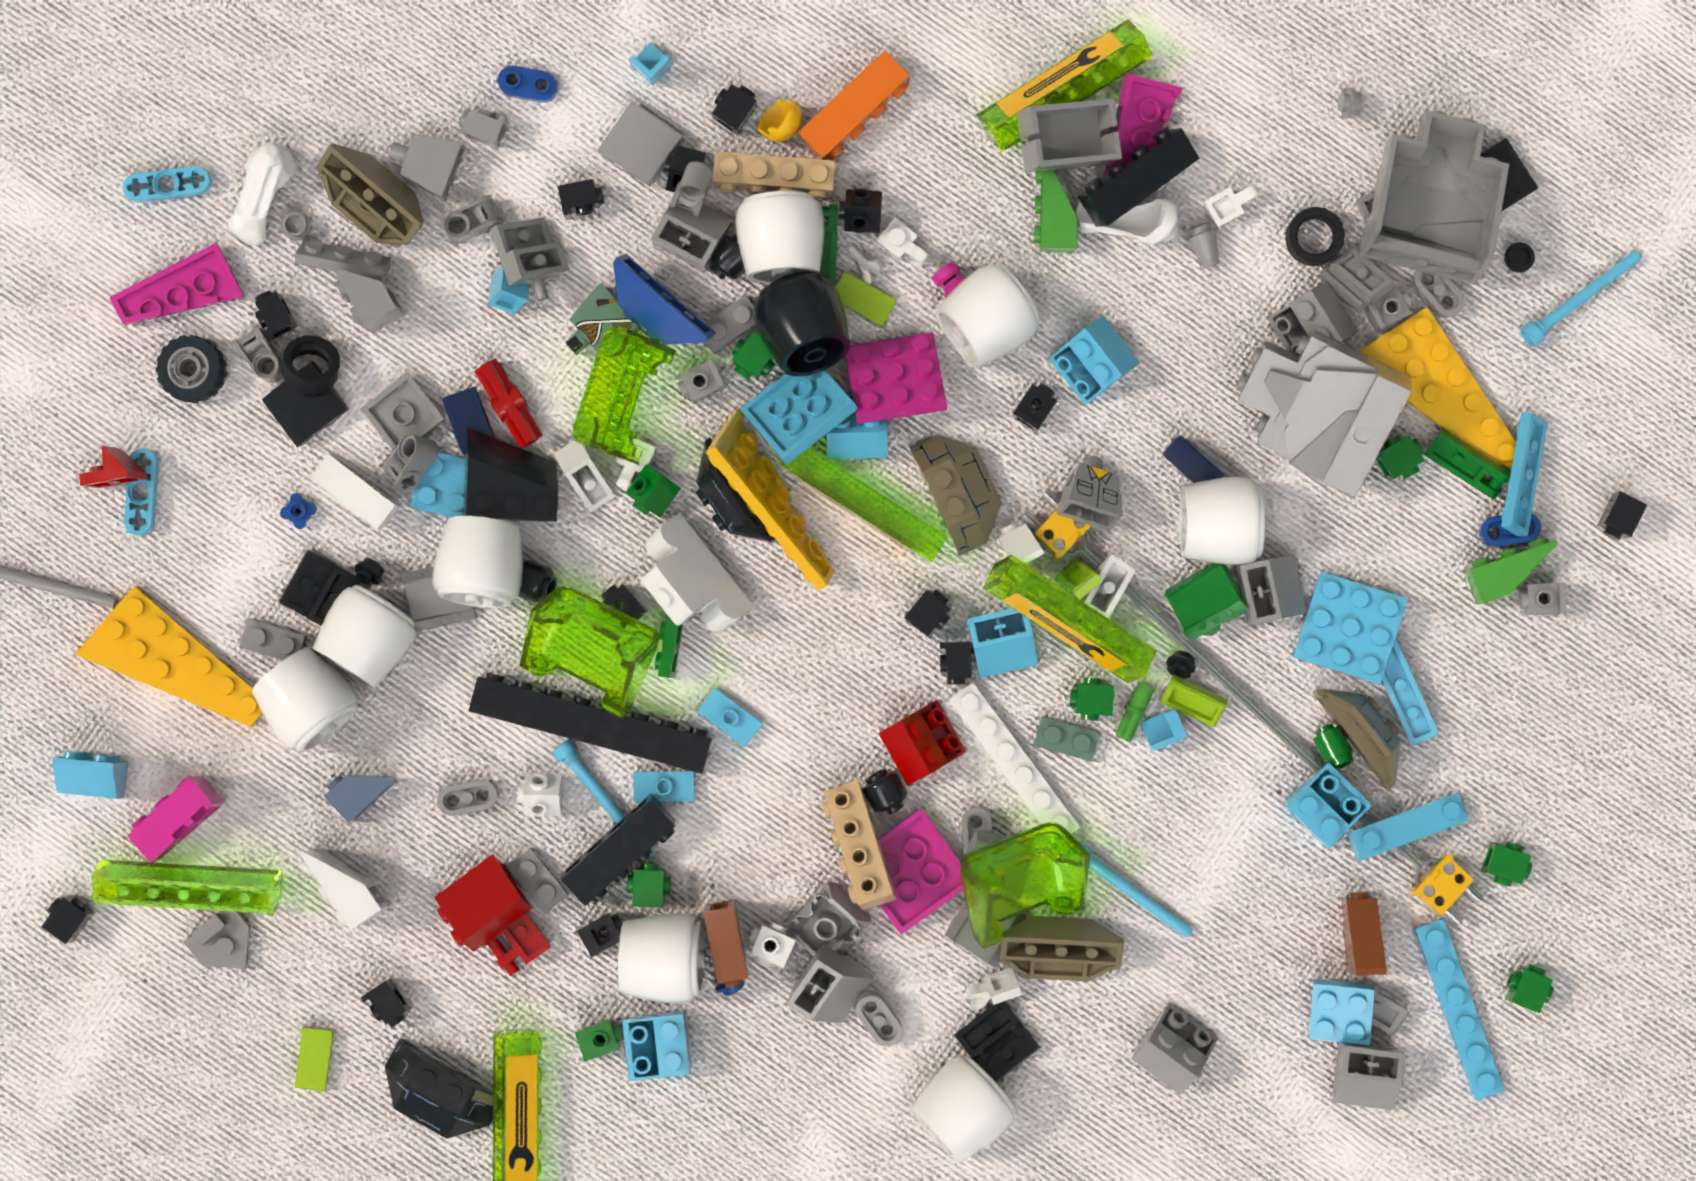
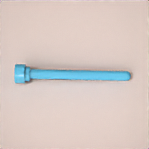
(1535, 331)
(568, 755)
(1137, 895)

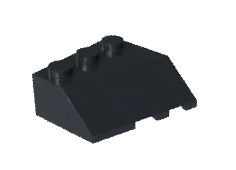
(508, 481)

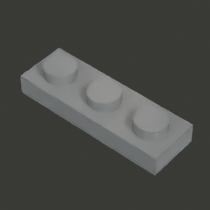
(333, 258)

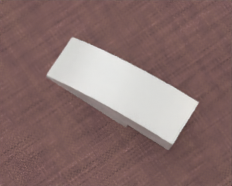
(354, 492)

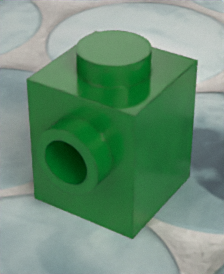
(752, 358)
(1400, 457)
(652, 491)
(1092, 699)
(1507, 863)
(649, 885)
(1529, 988)
(591, 1046)

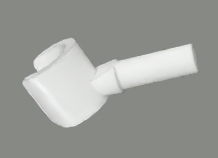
(868, 266)

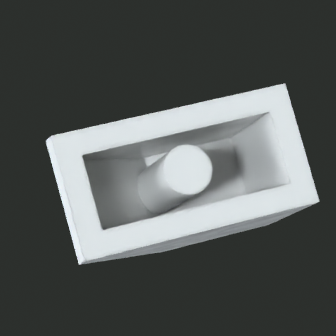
(584, 475)
(1020, 543)
(1115, 579)

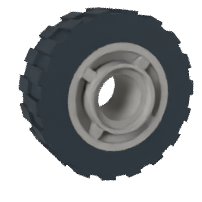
(173, 365)

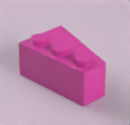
(175, 817)

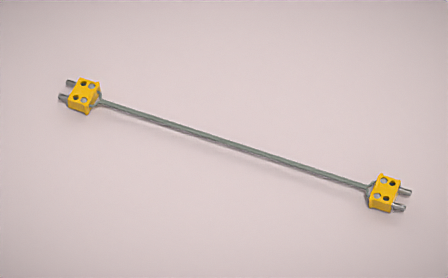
(1436, 882)

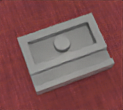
(1357, 279)

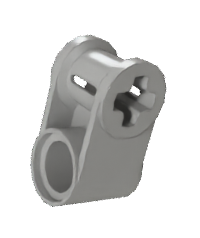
(692, 188)
(474, 218)
(256, 351)
(410, 458)

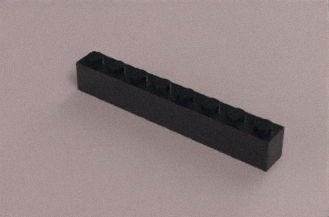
(590, 724)

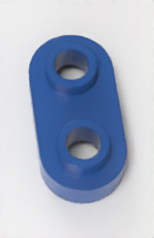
(527, 84)
(1505, 537)

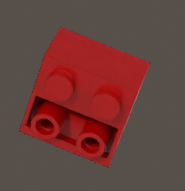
(922, 742)

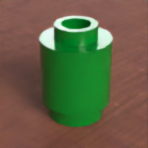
(1333, 746)

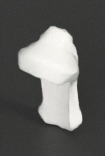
(266, 172)
(1147, 222)

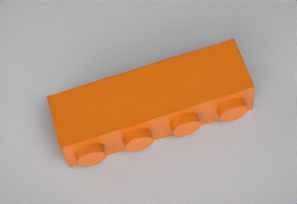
(854, 107)

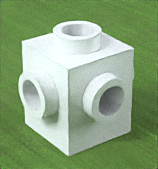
(541, 794)
(777, 955)

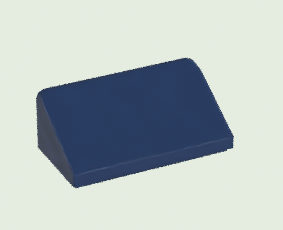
(465, 412)
(1191, 461)

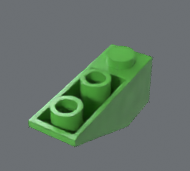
(1057, 218)
(1504, 575)

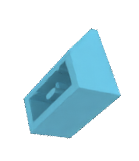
(1094, 360)
(856, 440)
(1002, 642)
(88, 776)
(1326, 805)
(657, 1046)

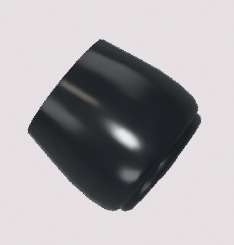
(802, 323)

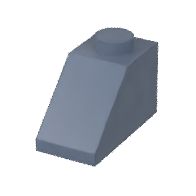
(356, 793)

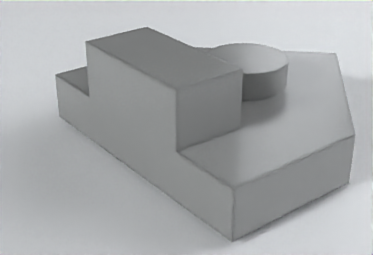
(221, 941)

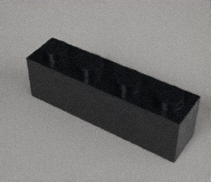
(1137, 177)
(618, 850)

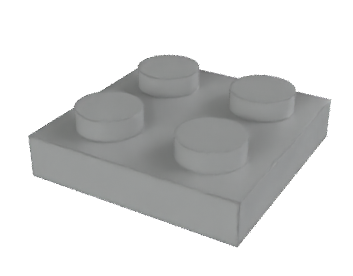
(402, 410)

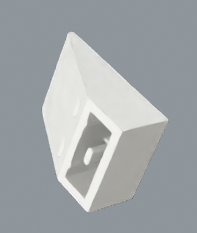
(351, 892)

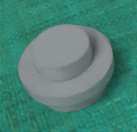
(1350, 103)
(296, 225)

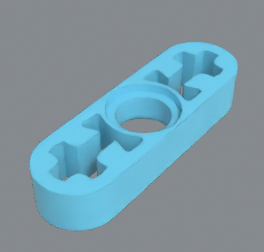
(146, 194)
(130, 513)

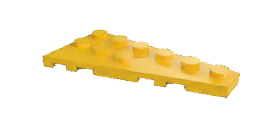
(1443, 385)
(760, 486)
(159, 651)

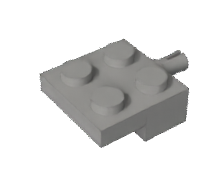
(529, 254)

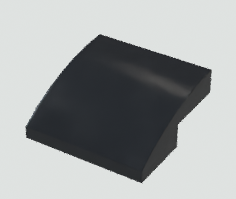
(1519, 181)
(301, 413)
(316, 586)
(997, 1041)

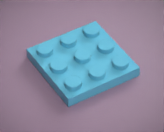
(798, 412)
(1350, 628)

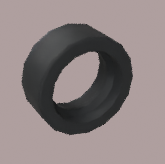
(1331, 220)
(315, 346)

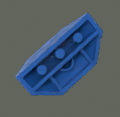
(655, 307)

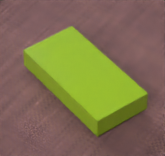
(865, 299)
(1078, 578)
(1193, 701)
(314, 1058)

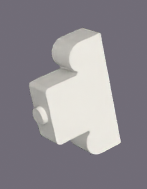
(691, 578)

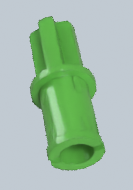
(1134, 711)

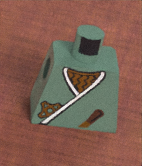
(595, 317)

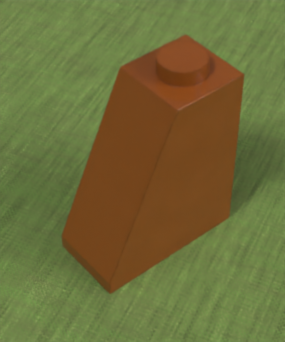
(1362, 935)
(726, 942)

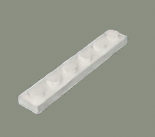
(1011, 758)

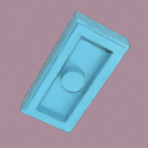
(729, 717)
(665, 785)

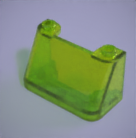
(614, 390)
(591, 644)
(1023, 874)

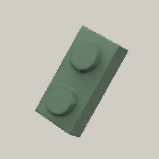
(1066, 739)

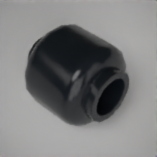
(727, 259)
(537, 581)
(885, 791)

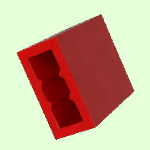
(482, 903)

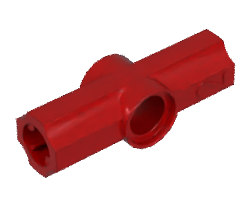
(508, 403)

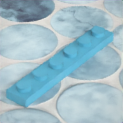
(1459, 1009)

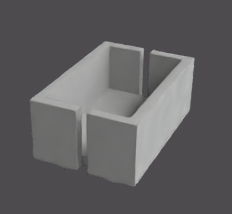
(1068, 135)

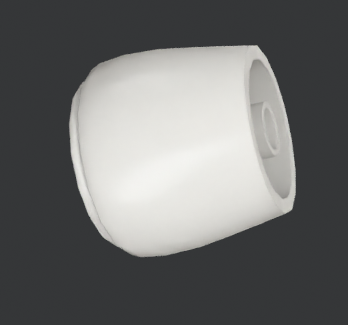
(780, 234)
(988, 315)
(1222, 521)
(479, 562)
(364, 635)
(305, 700)
(662, 958)
(963, 1108)

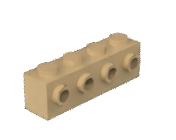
(773, 173)
(859, 845)

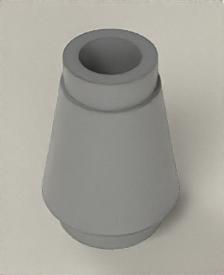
(1204, 244)

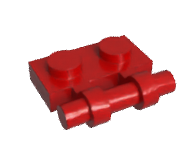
(526, 940)

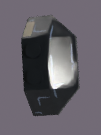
(728, 504)
(436, 1093)

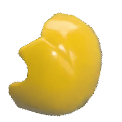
(781, 121)

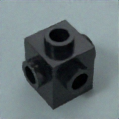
(861, 211)

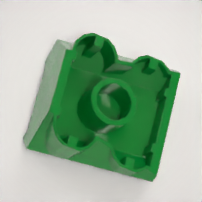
(1206, 600)

